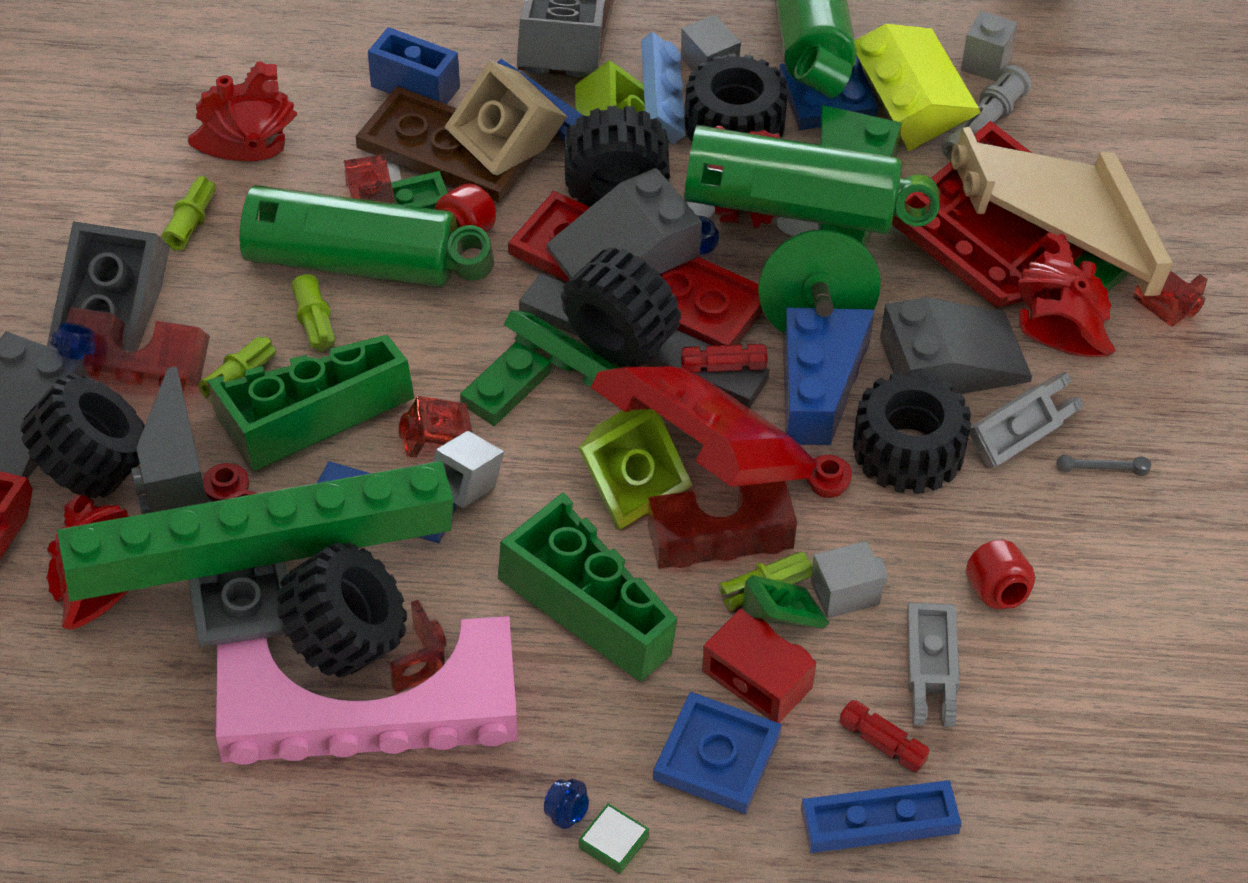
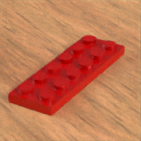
(712, 300)

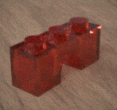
(169, 347)
(688, 535)

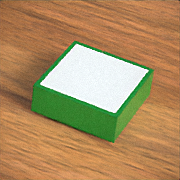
(613, 838)

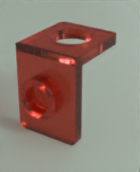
(369, 178)
(433, 640)

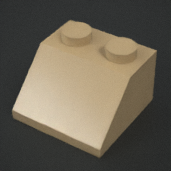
(504, 119)

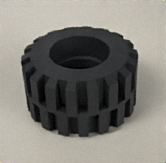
(736, 96)
(612, 149)
(621, 307)
(83, 436)
(907, 459)
(341, 609)

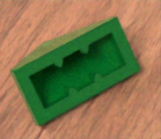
(781, 603)

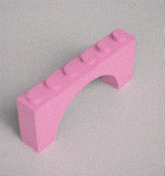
(273, 718)

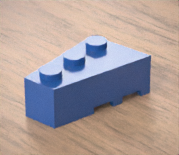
(820, 369)

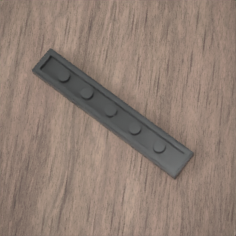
(545, 301)

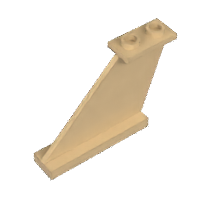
(1071, 198)

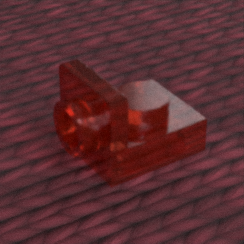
(1176, 299)
(432, 422)

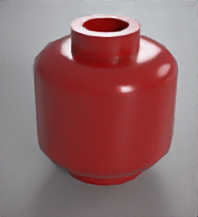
(470, 206)
(1000, 574)

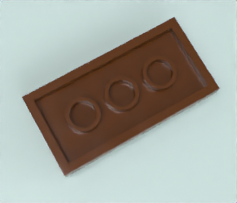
(414, 135)

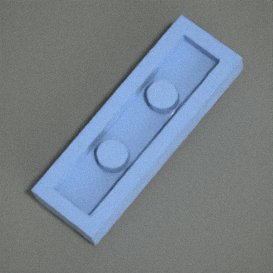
(663, 85)

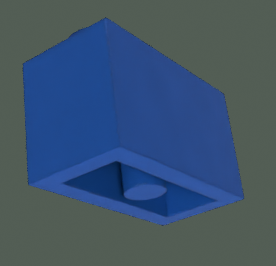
(413, 65)

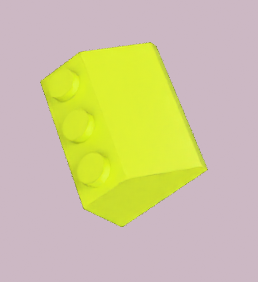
(915, 81)

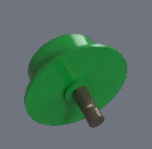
(818, 272)

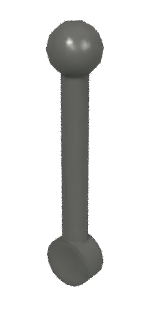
(1140, 465)

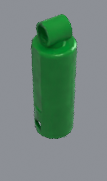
(817, 43)
(804, 181)
(360, 237)

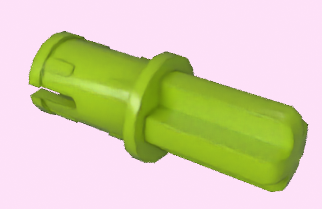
(188, 213)
(313, 312)
(234, 365)
(787, 570)

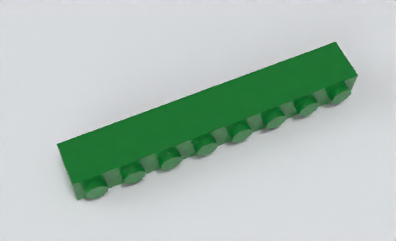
(254, 530)

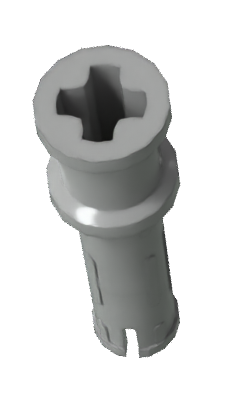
(995, 102)

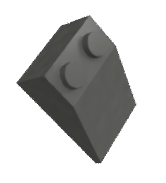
(560, 36)
(635, 216)
(113, 274)
(954, 342)
(25, 376)
(167, 453)
(237, 605)

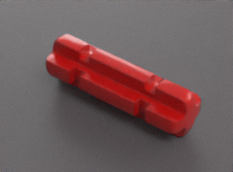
(724, 358)
(884, 735)

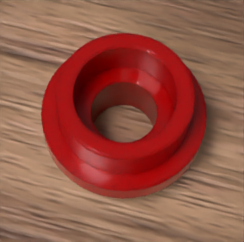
(223, 472)
(830, 484)

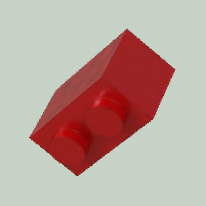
(759, 665)

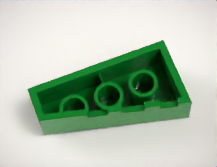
(857, 133)
(311, 399)
(587, 589)

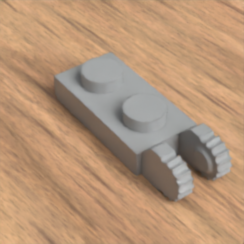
(1022, 421)
(932, 659)

